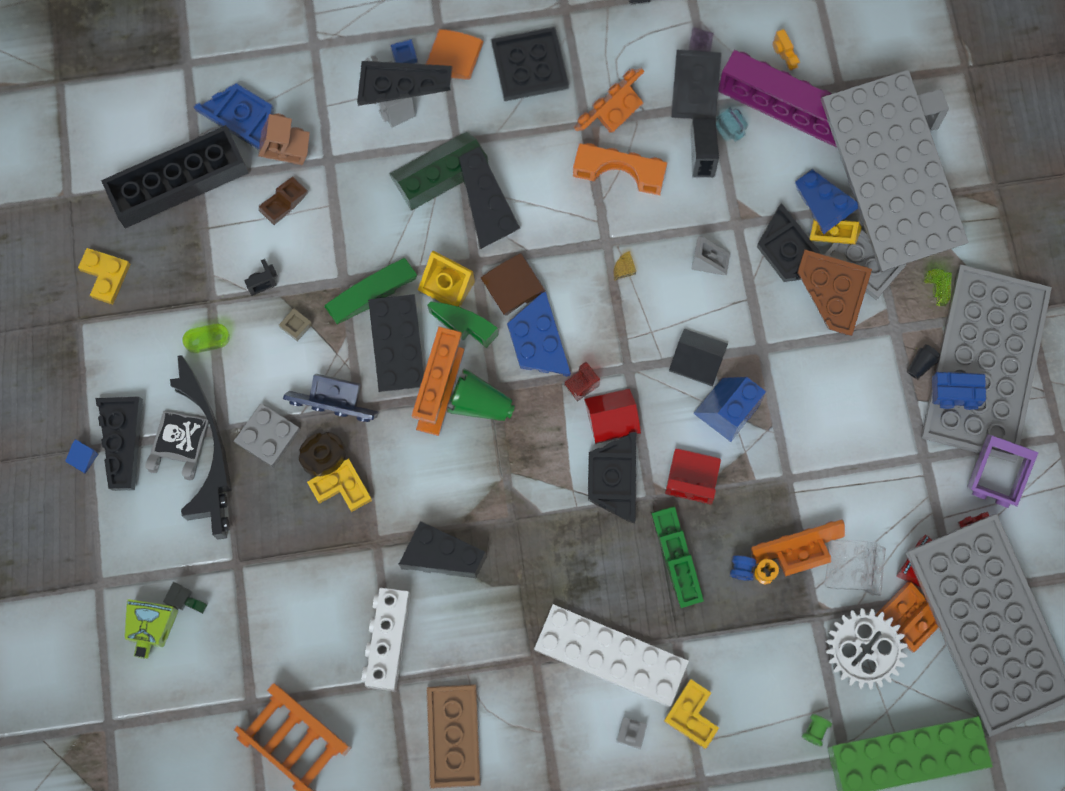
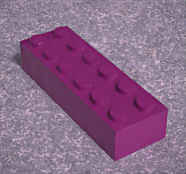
(776, 95)

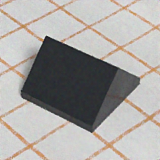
(698, 357)

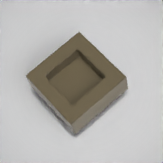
(295, 324)

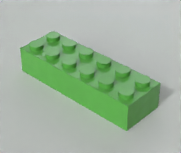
(910, 756)

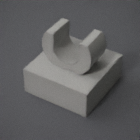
(631, 733)

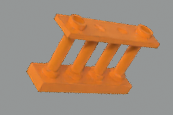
(438, 381)
(296, 715)

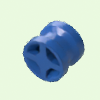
(743, 568)

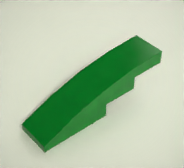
(376, 286)
(677, 557)

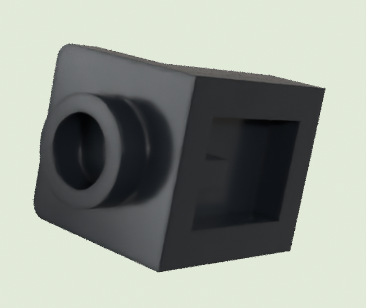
(262, 281)

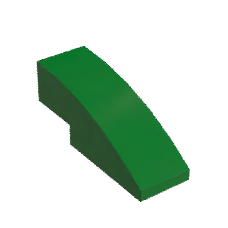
(465, 322)

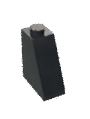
(704, 147)

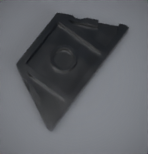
(784, 244)
(614, 477)

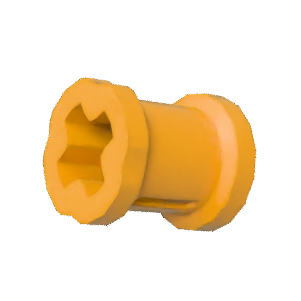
(761, 576)

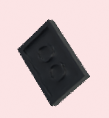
(696, 84)

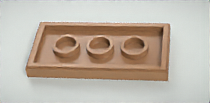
(453, 736)

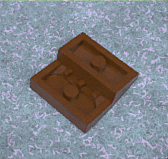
(513, 284)

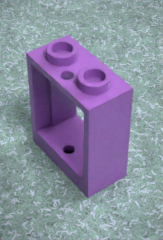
(1021, 479)

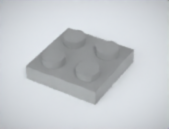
(267, 435)

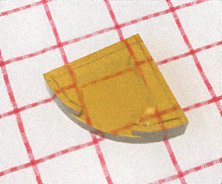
(624, 267)

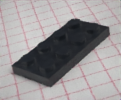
(396, 342)

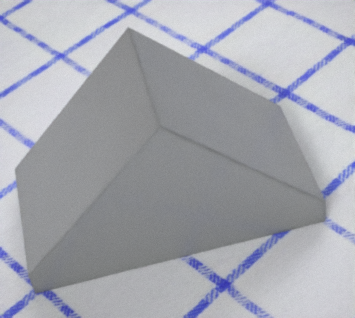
(710, 257)

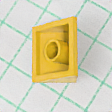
(446, 280)

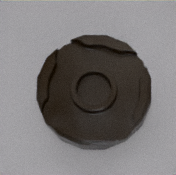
(322, 454)

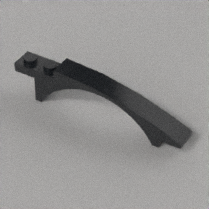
(210, 498)

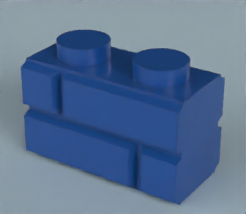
(958, 389)

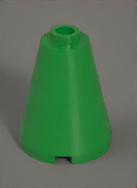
(479, 399)

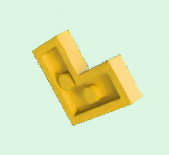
(109, 273)
(343, 481)
(686, 717)

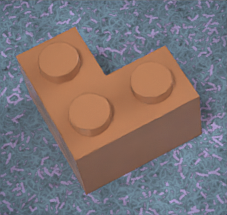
(283, 142)

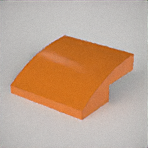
(457, 51)
(912, 614)

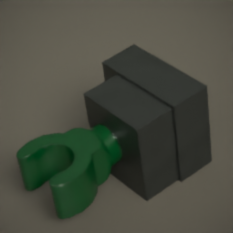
(180, 597)

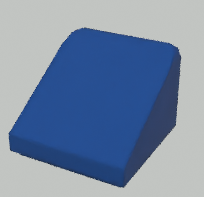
(81, 456)

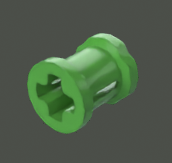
(816, 730)

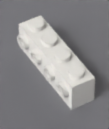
(387, 639)

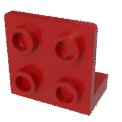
(693, 476)

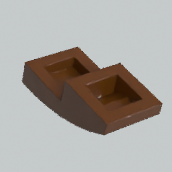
(284, 201)

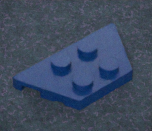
(239, 111)
(537, 339)

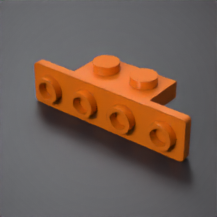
(615, 106)
(801, 550)

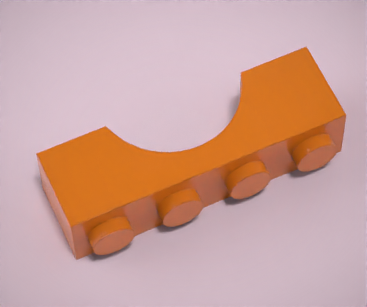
(594, 161)

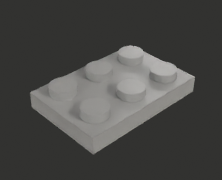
(862, 255)

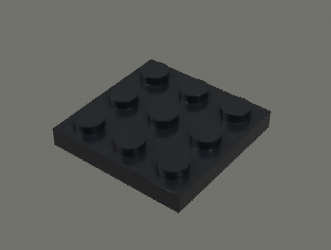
(529, 64)

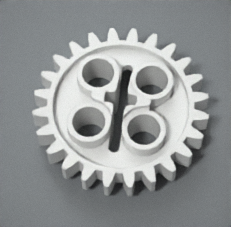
(884, 663)

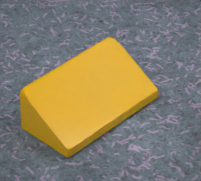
(844, 232)

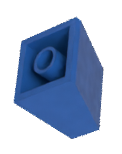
(730, 405)

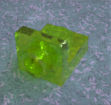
(942, 285)

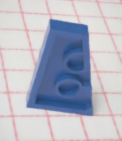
(824, 200)

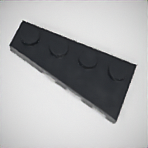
(397, 81)
(488, 205)
(121, 432)

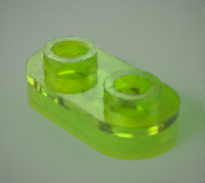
(207, 336)

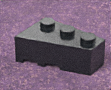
(441, 553)

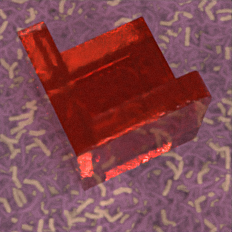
(582, 382)

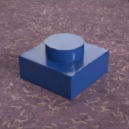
(404, 52)

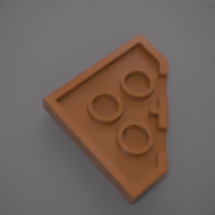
(835, 289)

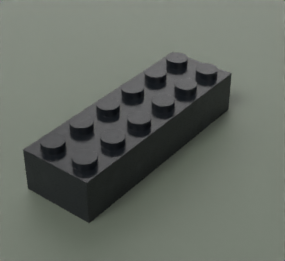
(174, 177)

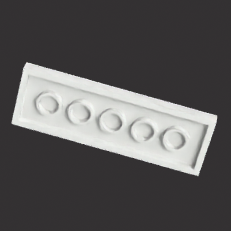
(611, 655)

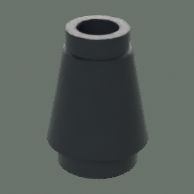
(923, 361)

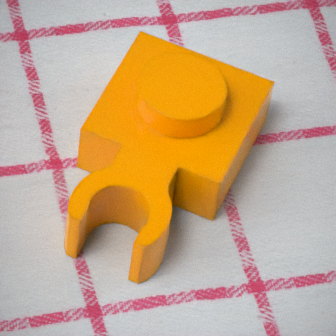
(783, 46)

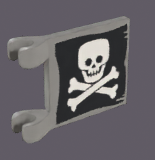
(178, 439)

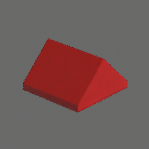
(612, 415)

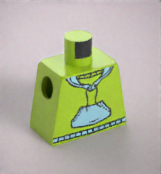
(148, 625)

